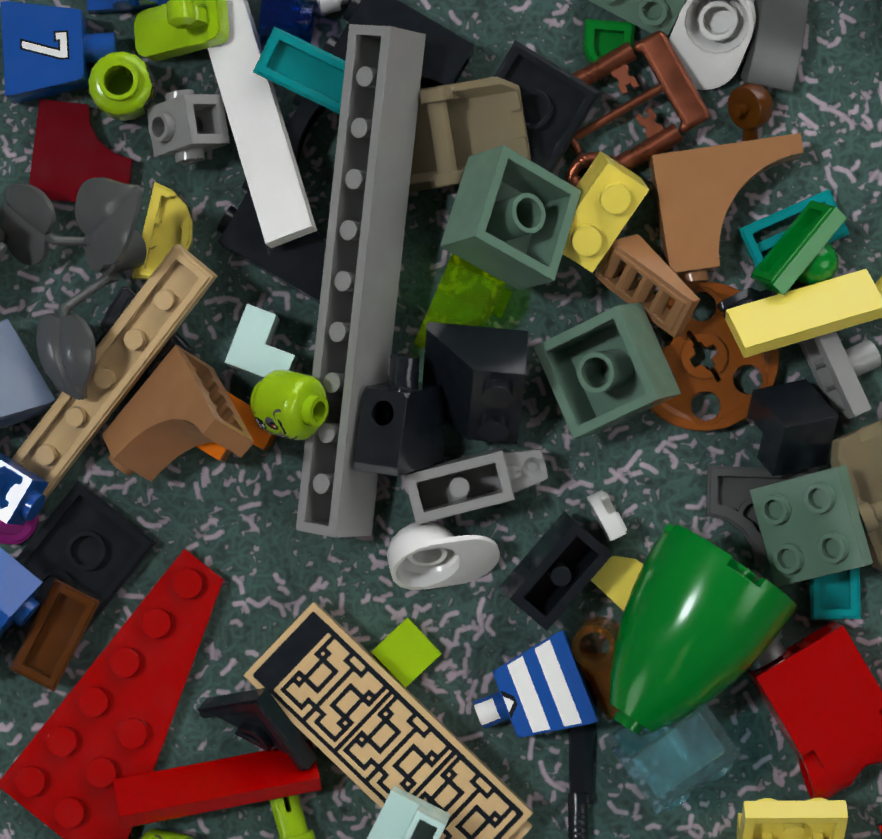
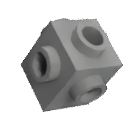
(187, 126)

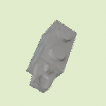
(472, 482)

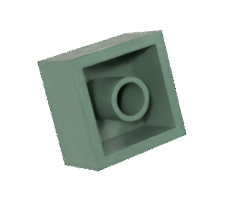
(511, 218)
(607, 370)

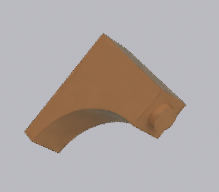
(696, 191)
(173, 413)

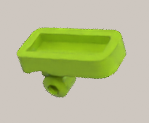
(180, 28)

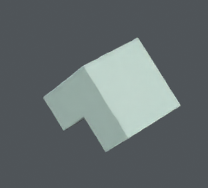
(252, 346)
(408, 818)

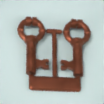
(672, 81)

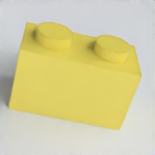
(604, 207)

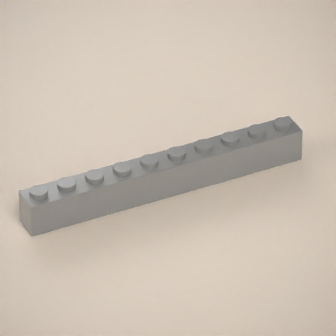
(361, 268)

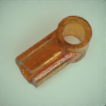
(597, 665)

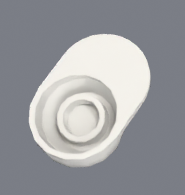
(713, 39)
(433, 557)

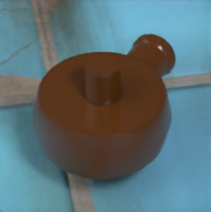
(750, 108)

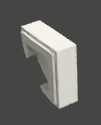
(607, 517)

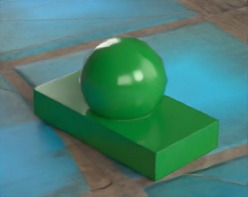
(802, 251)

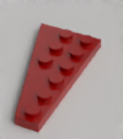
(118, 710)

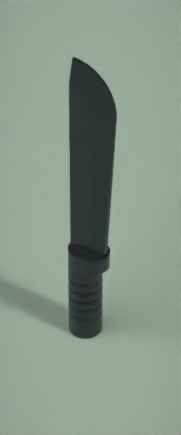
(580, 775)

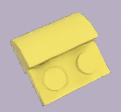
(792, 819)

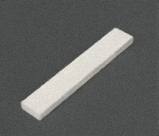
(260, 132)

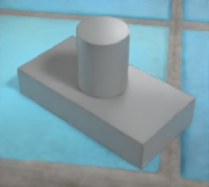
(838, 370)

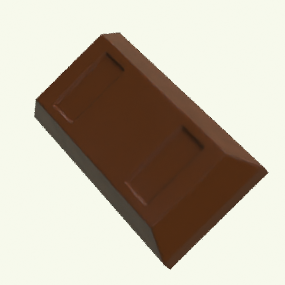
(55, 635)

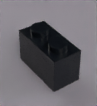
(555, 571)

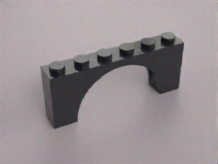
(302, 259)

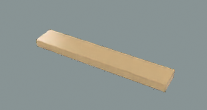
(119, 364)

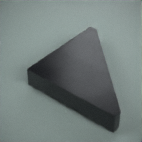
(261, 723)

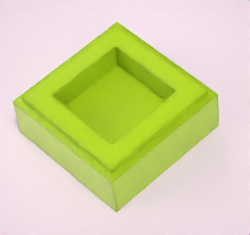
(406, 652)

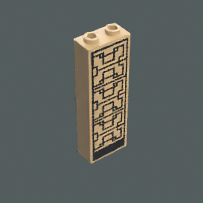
(381, 729)

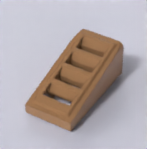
(620, 274)

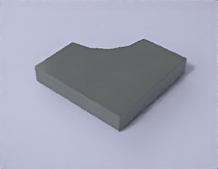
(731, 501)

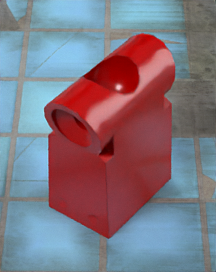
(825, 708)

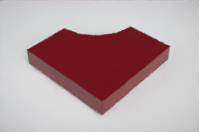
(70, 152)

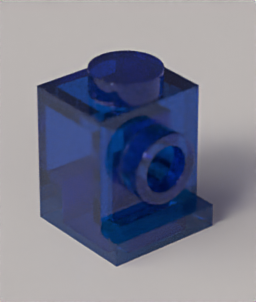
(288, 15)

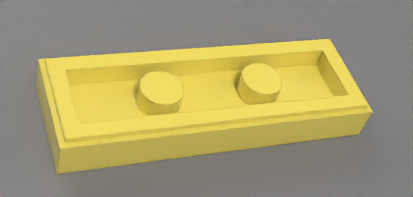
(804, 313)

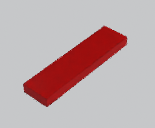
(211, 786)

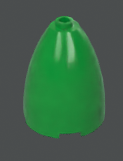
(689, 630)

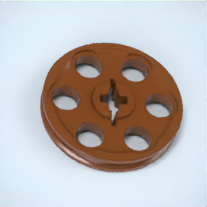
(728, 358)

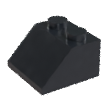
(479, 378)

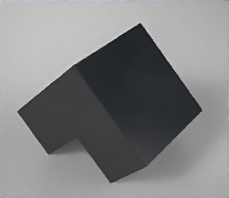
(794, 426)

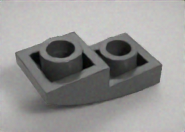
(776, 43)

